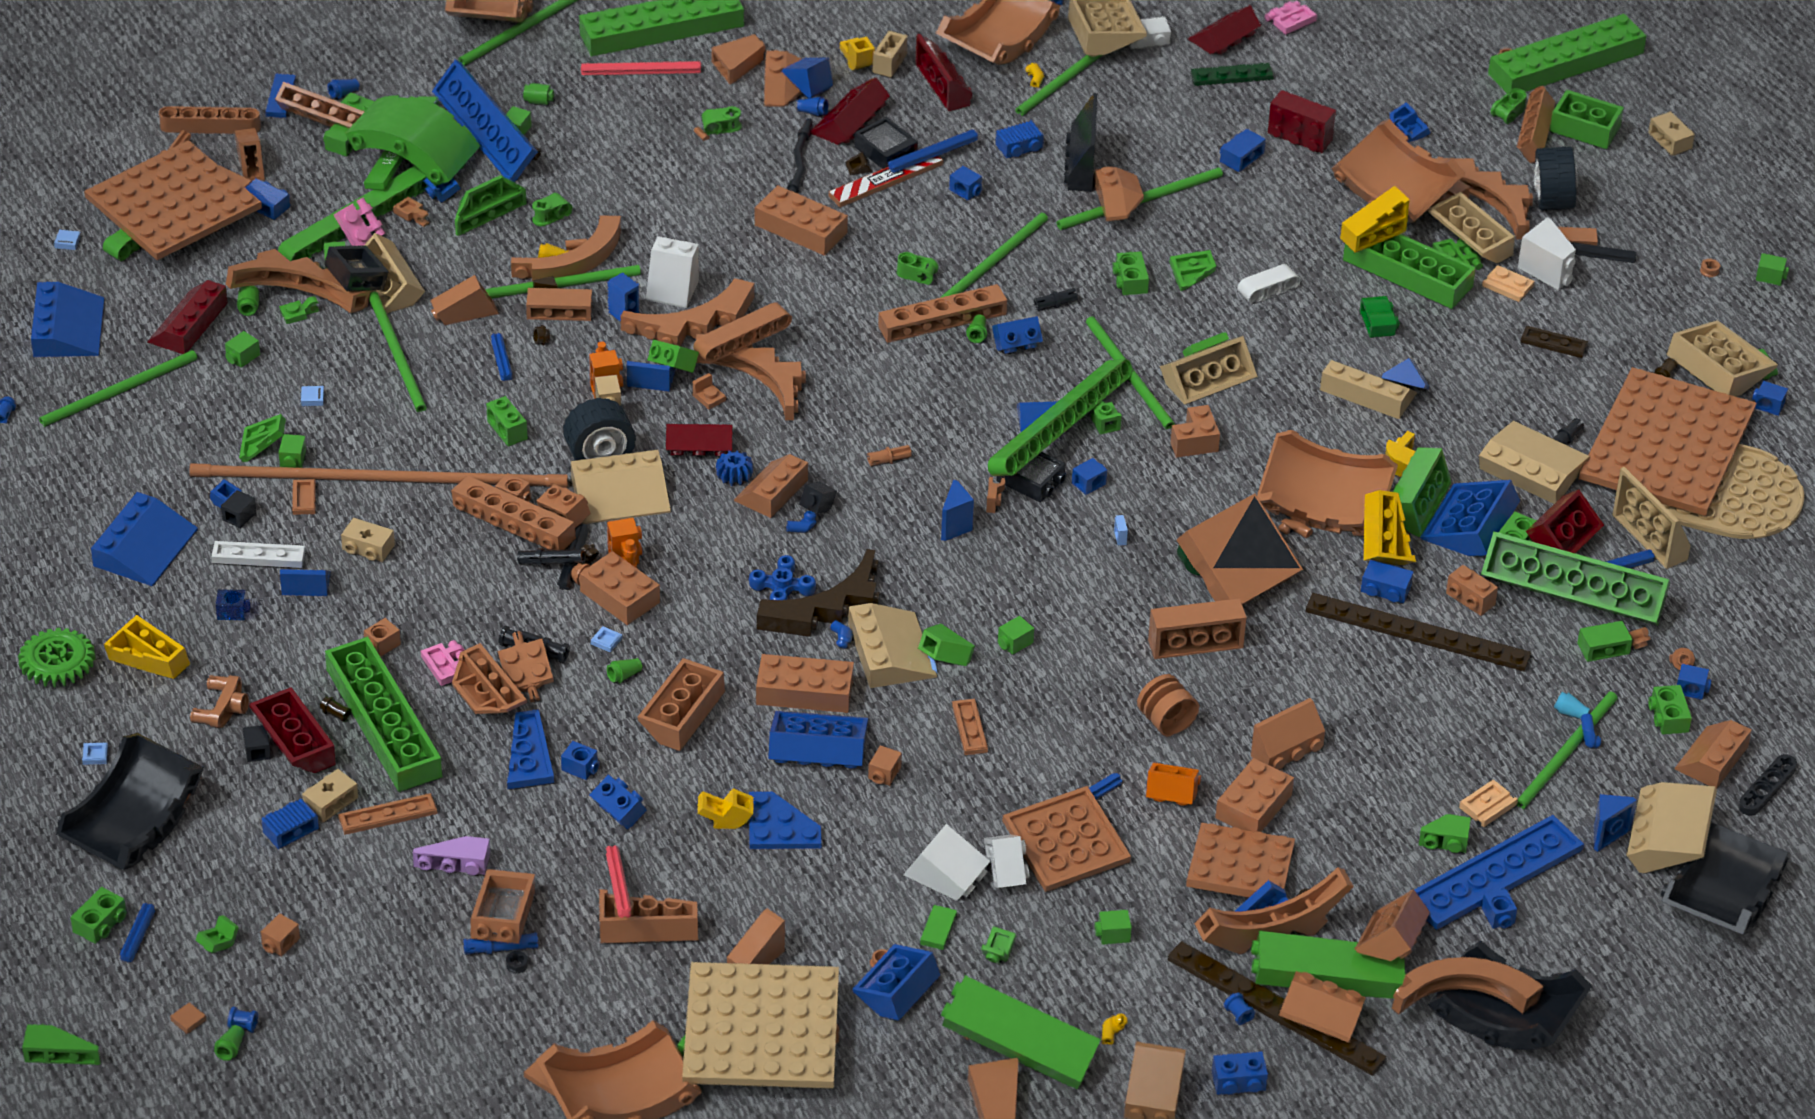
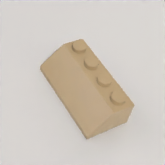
(1475, 227)
(402, 286)
(1209, 370)
(1366, 389)

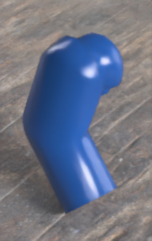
(803, 525)
(844, 634)
(1590, 739)

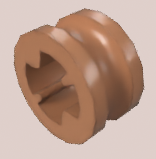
(1710, 272)

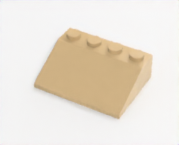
(1105, 25)
(1720, 358)
(1532, 461)
(621, 486)
(1650, 521)
(888, 645)
(1670, 825)

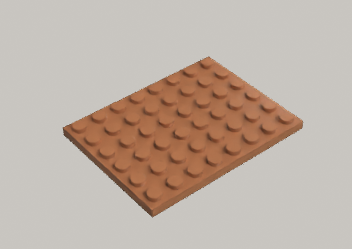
(1669, 439)

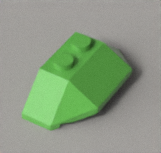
(488, 203)

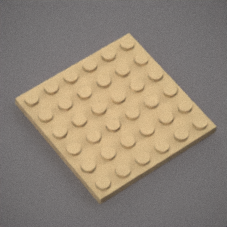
(761, 1025)

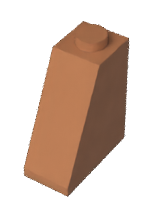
(738, 57)
(249, 154)
(463, 303)
(761, 942)

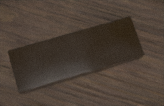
(1554, 341)

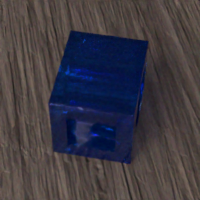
(232, 604)

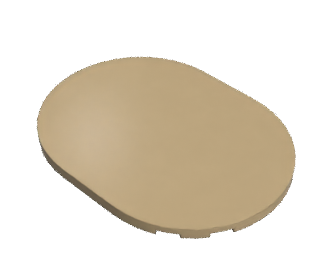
(1753, 500)

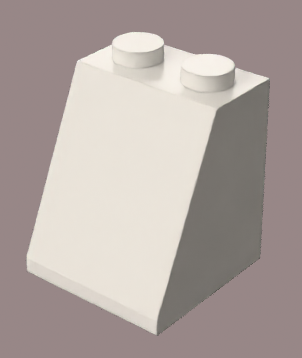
(1547, 255)
(673, 272)
(949, 865)

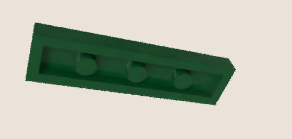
(1231, 74)

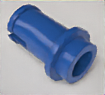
(7, 405)

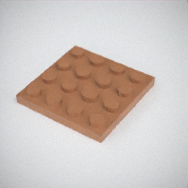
(1067, 838)
(1238, 860)

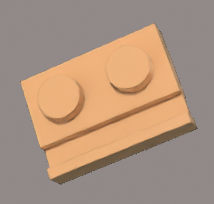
(1508, 283)
(1488, 803)

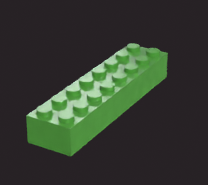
(656, 23)
(1567, 54)
(1575, 578)
(383, 714)

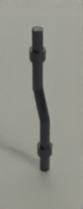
(803, 135)

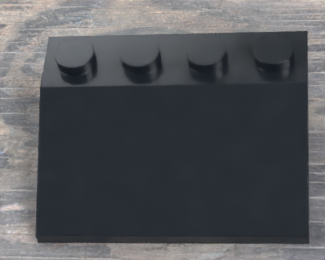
(1081, 148)

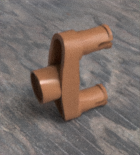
(229, 702)

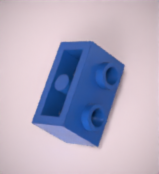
(1017, 333)
(619, 802)
(1239, 1073)

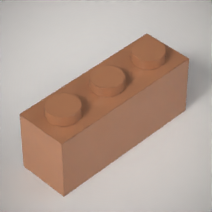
(559, 304)

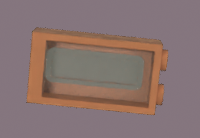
(502, 906)

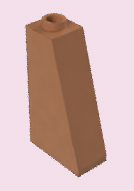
(994, 1088)

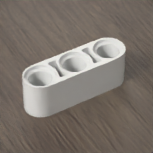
(1267, 283)

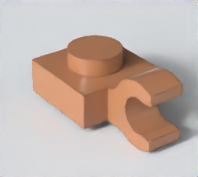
(411, 209)
(994, 494)

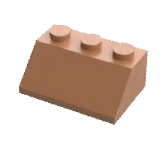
(775, 485)
(1288, 735)
(1715, 752)
(1322, 1006)

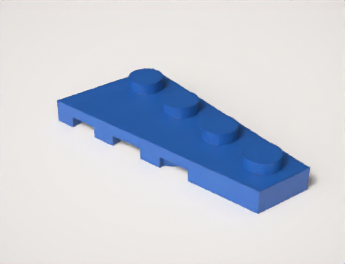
(529, 752)

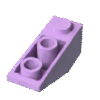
(458, 855)

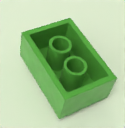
(1586, 119)

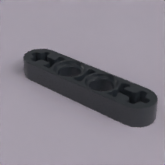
(1767, 785)

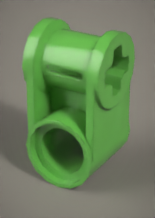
(1510, 105)
(720, 121)
(552, 207)
(120, 245)
(915, 268)

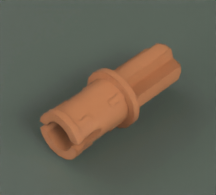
(889, 455)

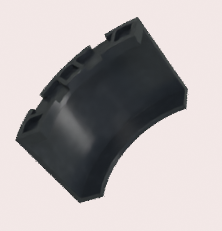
(133, 803)
(1730, 880)
(1503, 1024)

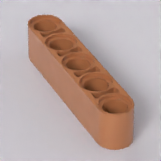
(208, 119)
(1536, 123)
(742, 332)

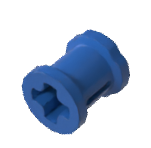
(1237, 1006)
(244, 1019)

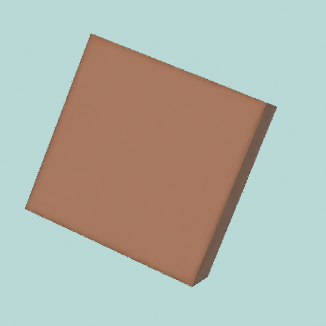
(188, 1018)

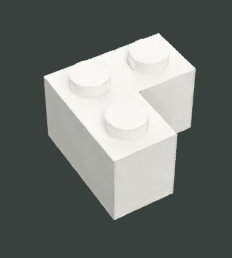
(1007, 860)

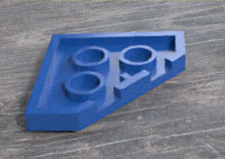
(780, 825)

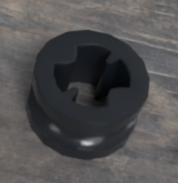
(512, 966)

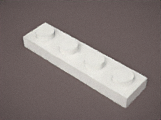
(258, 554)

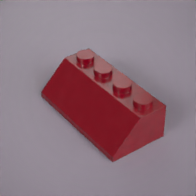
(941, 75)
(852, 112)
(191, 317)
(295, 731)

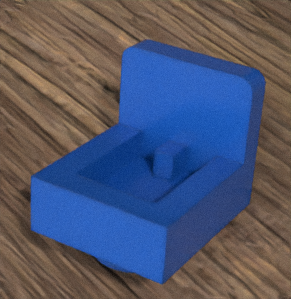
(443, 190)

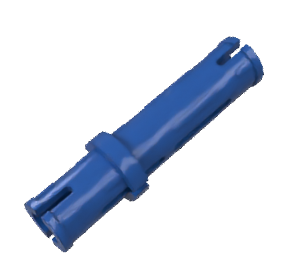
(479, 946)

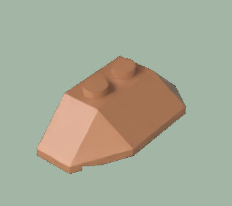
(778, 87)
(1117, 192)
(484, 683)

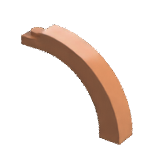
(576, 261)
(1469, 974)

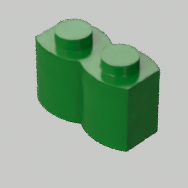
(1378, 316)

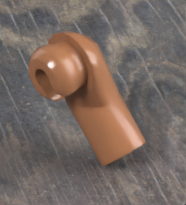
(1300, 528)

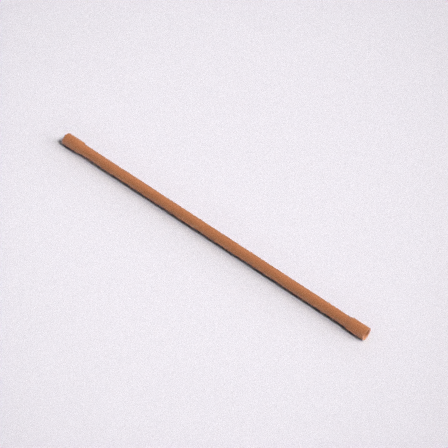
(209, 470)

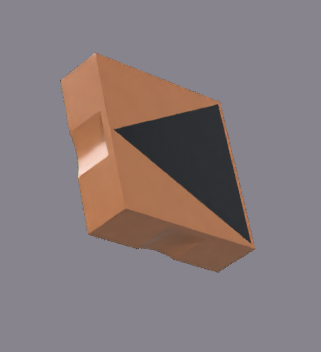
(1240, 552)

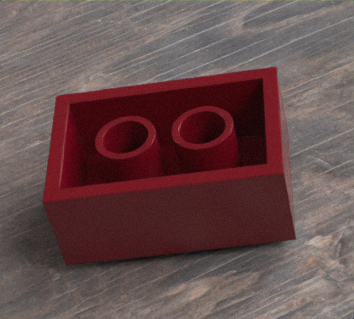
(1301, 121)
(1566, 523)

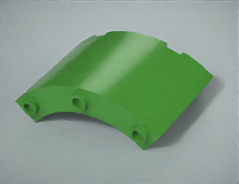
(417, 132)

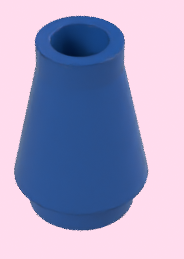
(341, 87)
(815, 106)

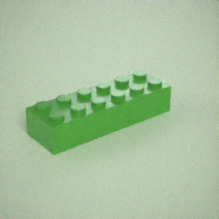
(1416, 268)

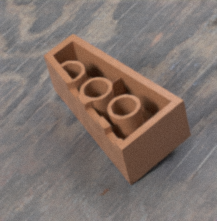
(649, 920)

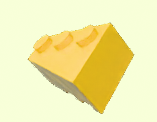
(1377, 221)
(1384, 529)
(147, 649)

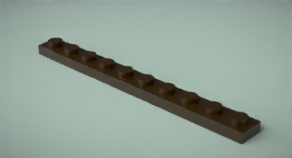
(1418, 632)
(1270, 1005)

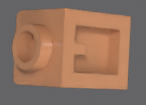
(706, 392)

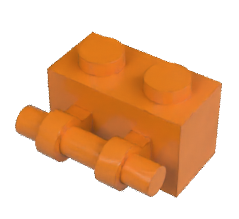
(604, 364)
(624, 539)
(1172, 783)

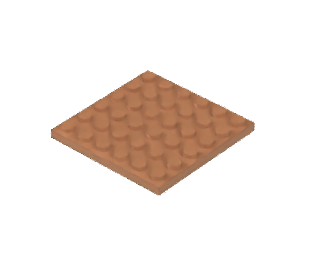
(172, 199)

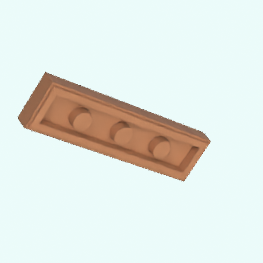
(387, 814)

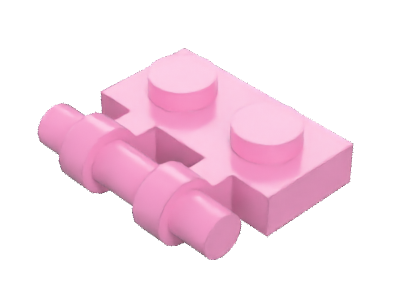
(1291, 17)
(354, 226)
(440, 660)

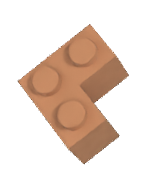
(1197, 435)

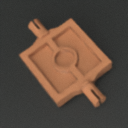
(526, 665)

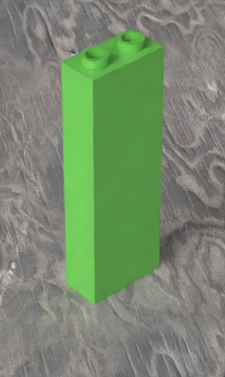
(1330, 960)
(1019, 1031)

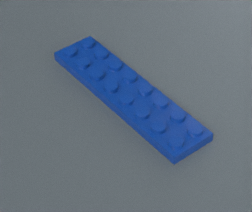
(485, 120)
(1496, 869)

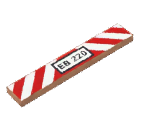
(878, 181)

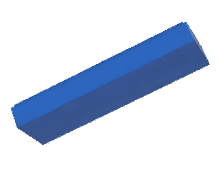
(273, 108)

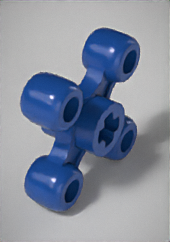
(782, 580)

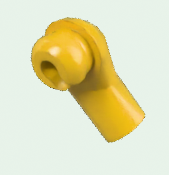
(1037, 73)
(1113, 1026)

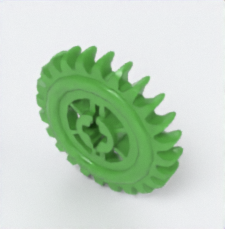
(61, 663)

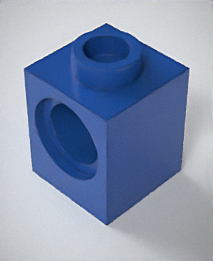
(965, 183)
(1770, 397)
(1089, 476)
(1694, 681)
(579, 760)
(1499, 908)

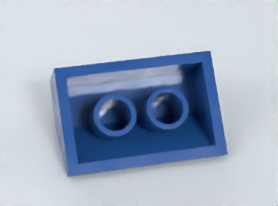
(897, 981)

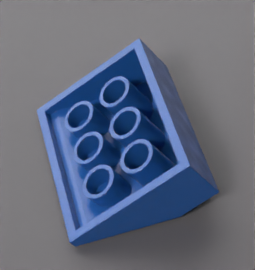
(66, 321)
(1471, 515)
(142, 540)
(817, 739)

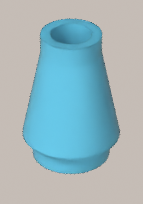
(1570, 706)

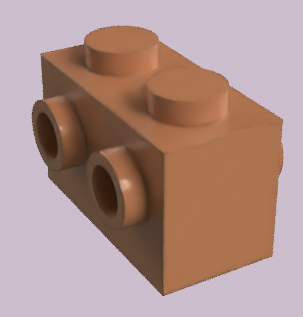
(565, 504)
(1472, 590)

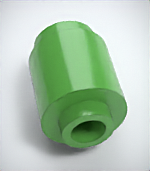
(538, 93)
(248, 300)

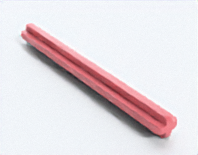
(640, 68)
(618, 881)

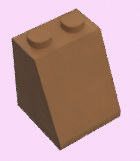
(1154, 1082)

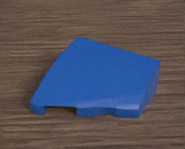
(1407, 120)

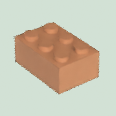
(619, 588)
(1254, 797)

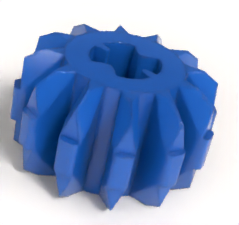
(734, 467)

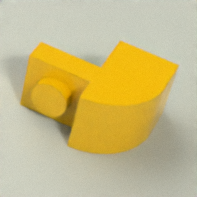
(858, 52)
(1401, 451)
(727, 812)

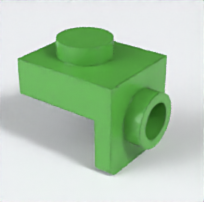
(220, 937)
(999, 945)

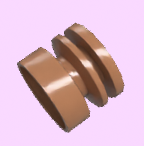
(1168, 705)

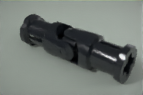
(553, 649)

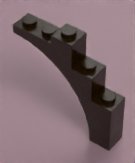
(803, 614)

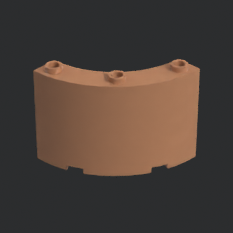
(490, 9)
(1000, 27)
(1388, 161)
(1321, 483)
(621, 1081)

